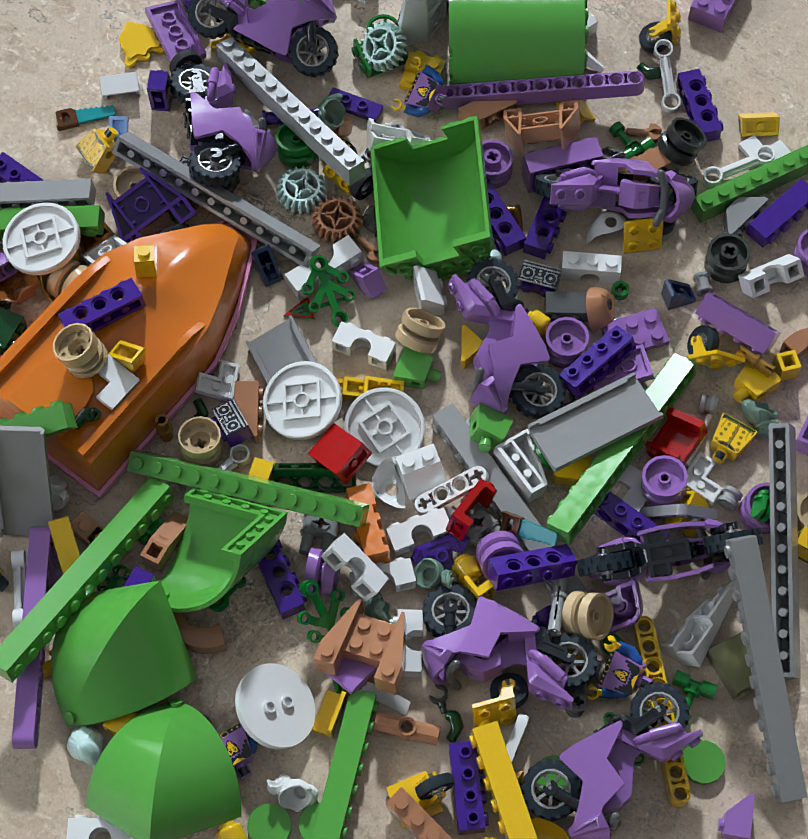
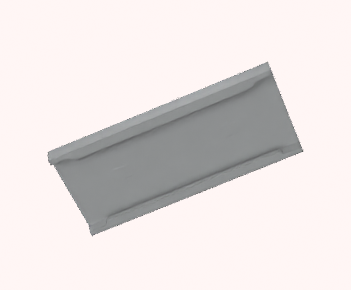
(280, 348)
(593, 422)
(24, 480)

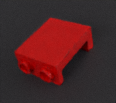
(678, 436)
(340, 453)
(459, 522)

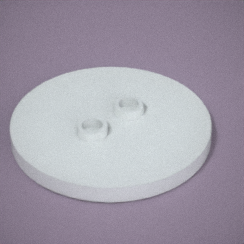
(41, 239)
(302, 400)
(386, 423)
(275, 706)

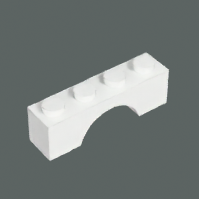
(345, 256)

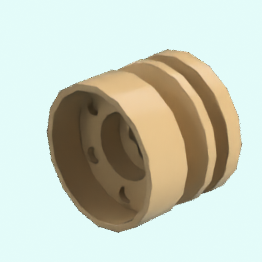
(80, 350)
(197, 434)

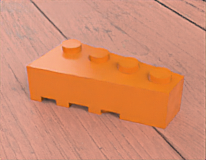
(370, 536)

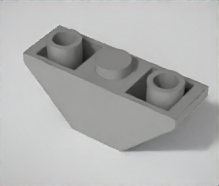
(742, 212)

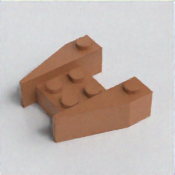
(542, 126)
(366, 642)

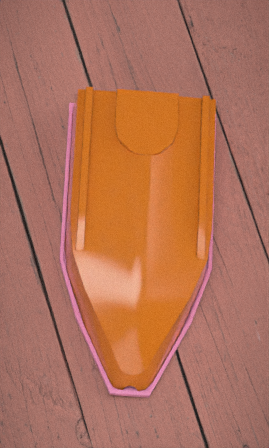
(182, 328)

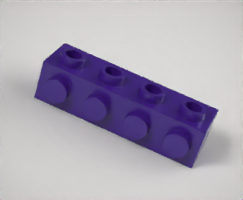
(14, 171)
(779, 215)
(597, 361)
(467, 789)

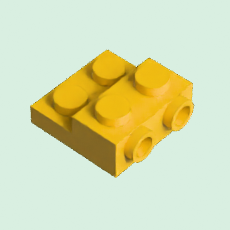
(410, 73)

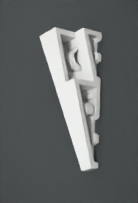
(384, 133)
(695, 637)

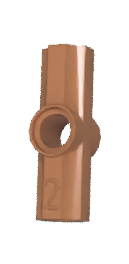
(421, 731)

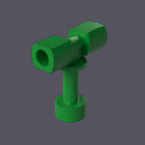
(632, 147)
(693, 688)

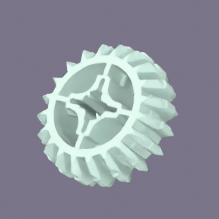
(374, 51)
(298, 184)

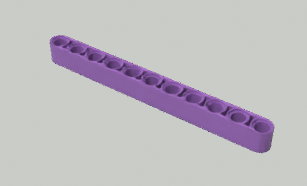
(549, 89)
(30, 682)

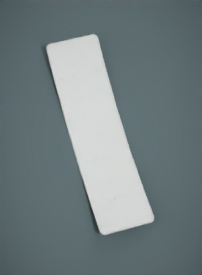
(393, 701)

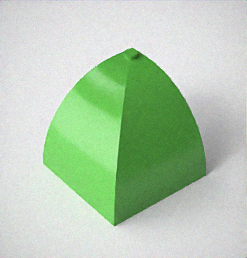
(218, 547)
(118, 655)
(165, 775)

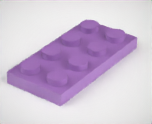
(174, 29)

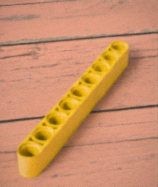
(654, 658)

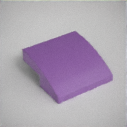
(353, 675)

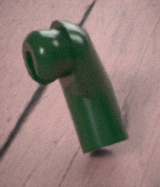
(649, 73)
(201, 408)
(87, 415)
(456, 725)

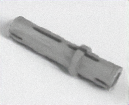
(558, 598)

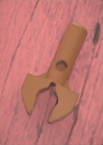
(653, 128)
(369, 248)

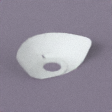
(599, 227)
(384, 476)

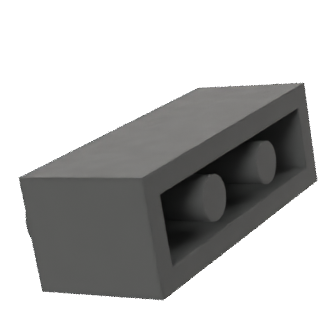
(566, 305)

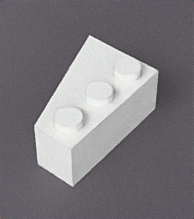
(520, 466)

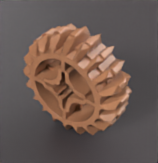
(328, 214)

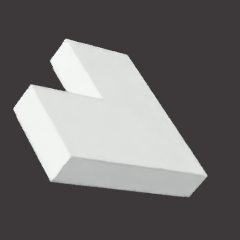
(751, 145)
(120, 383)
(222, 385)
(632, 479)
(698, 481)

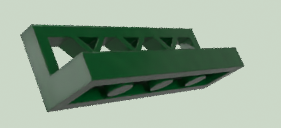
(309, 470)

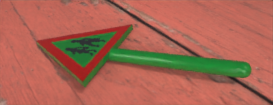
(301, 309)

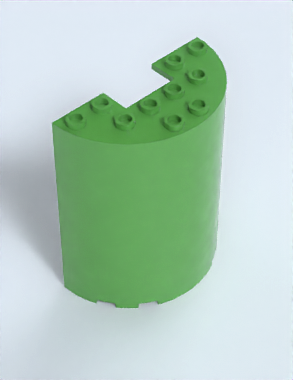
(516, 39)
(433, 202)

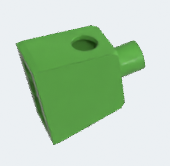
(416, 369)
(488, 427)

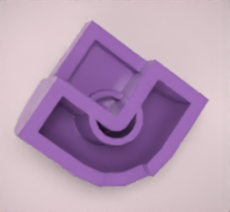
(626, 605)

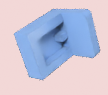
(119, 123)

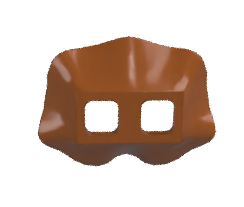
(16, 281)

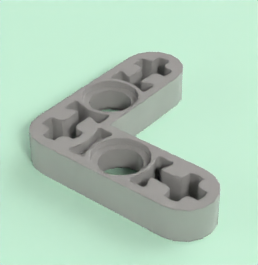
(679, 510)

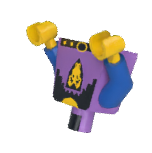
(425, 93)
(621, 672)
(240, 748)

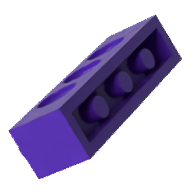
(686, 84)
(515, 238)
(539, 246)
(112, 309)
(623, 517)
(531, 567)
(289, 604)

